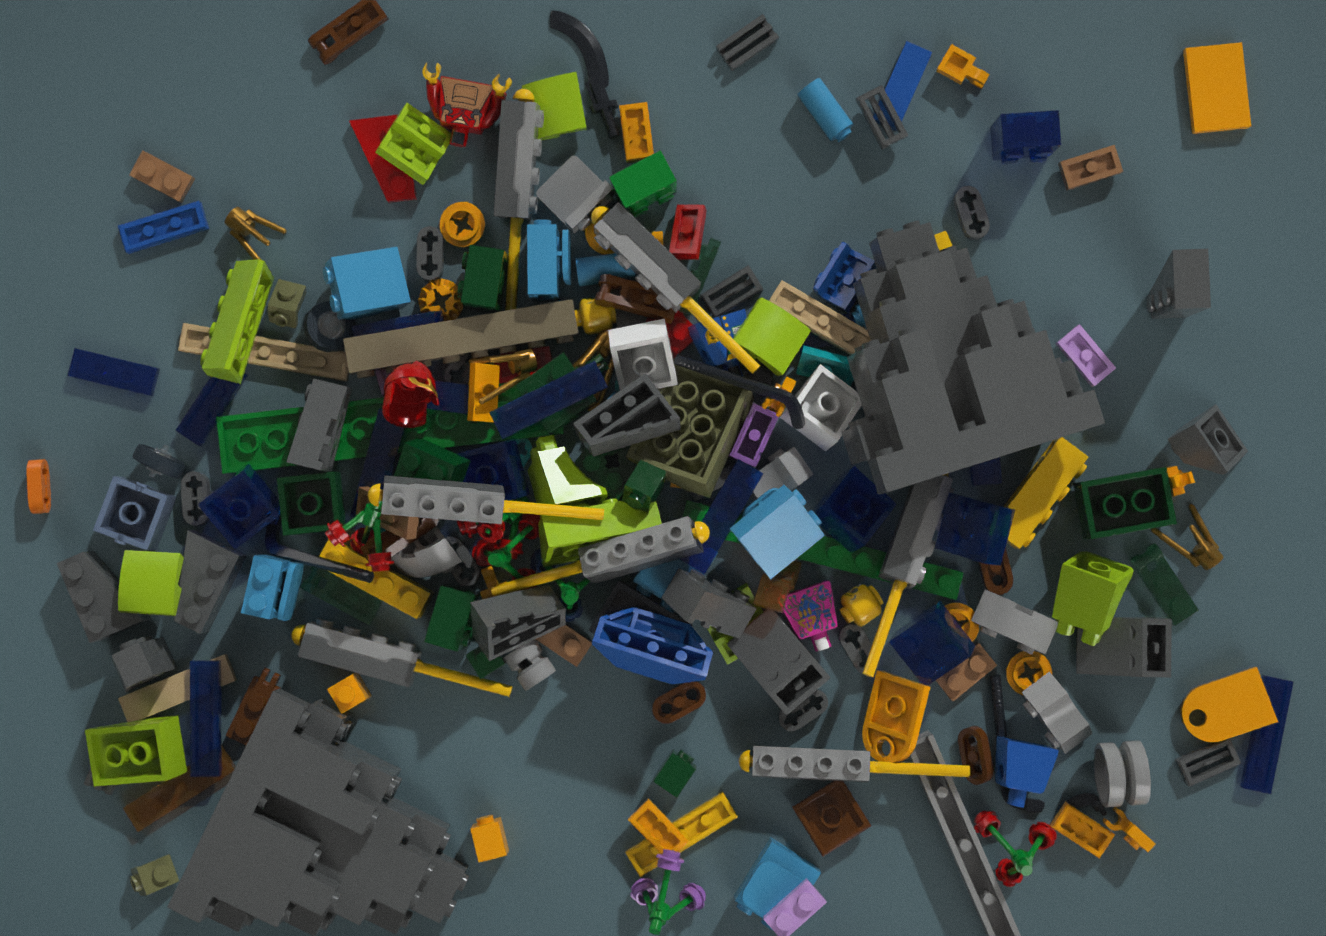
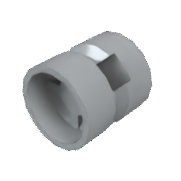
(536, 672)

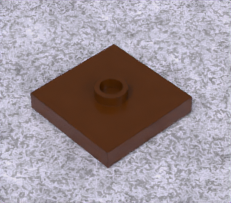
(831, 817)

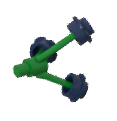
(570, 590)

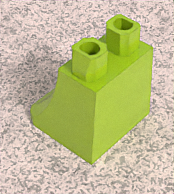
(558, 479)
(1089, 595)

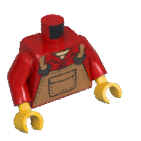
(464, 104)

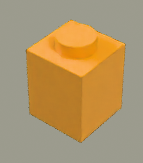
(349, 692)
(489, 838)

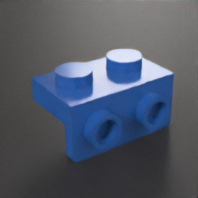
(837, 279)

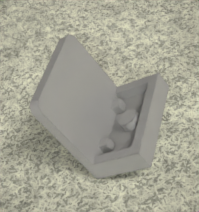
(575, 193)

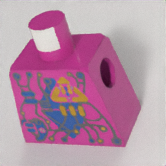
(812, 613)

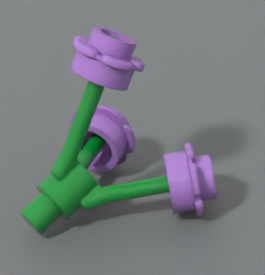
(645, 893)

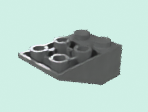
(1128, 649)
(778, 661)

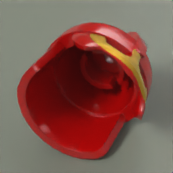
(407, 395)

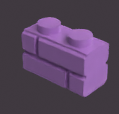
(754, 435)

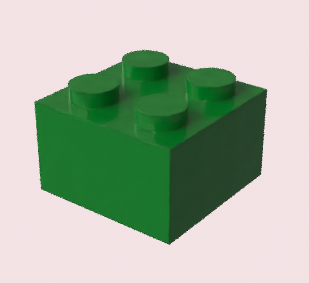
(644, 184)

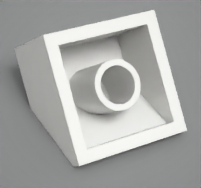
(642, 351)
(826, 407)

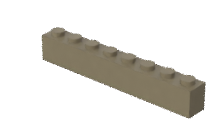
(462, 337)

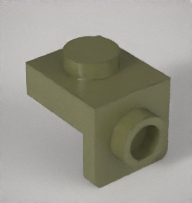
(286, 303)
(153, 875)

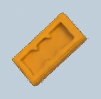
(636, 131)
(482, 381)
(657, 828)
(1082, 829)

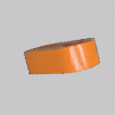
(38, 486)

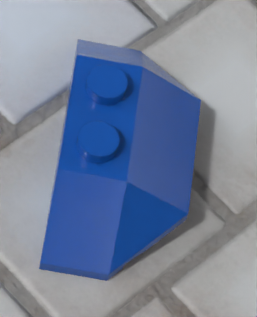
(653, 646)

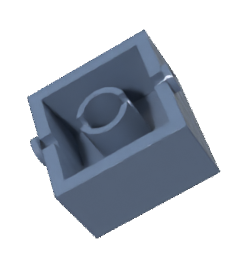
(134, 513)

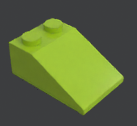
(136, 751)

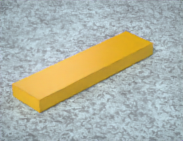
(694, 825)

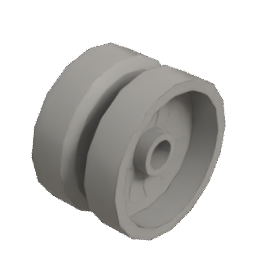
(1122, 773)

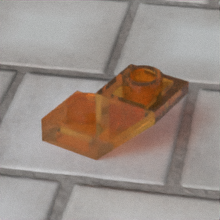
(774, 592)

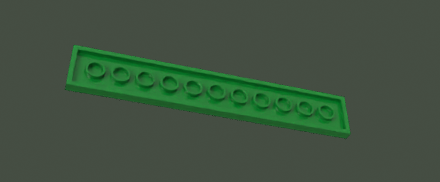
(267, 436)

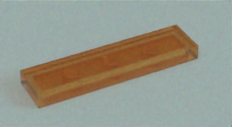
(171, 795)

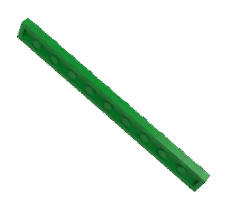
(863, 561)

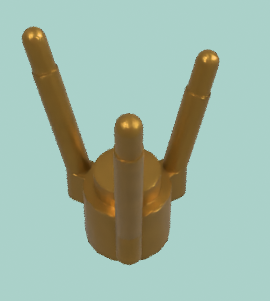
(242, 224)
(602, 346)
(518, 362)
(1205, 552)

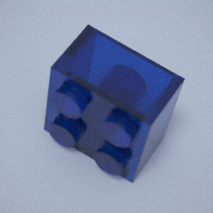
(1025, 136)
(498, 466)
(241, 506)
(853, 509)
(974, 529)
(932, 644)

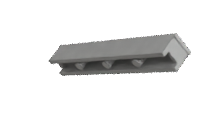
(963, 842)

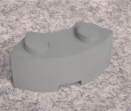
(783, 469)
(427, 556)
(1015, 622)
(1056, 712)

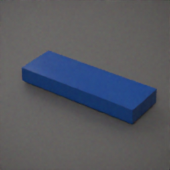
(904, 80)
(163, 227)

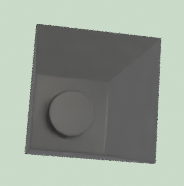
(1208, 442)

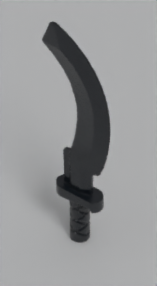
(596, 66)

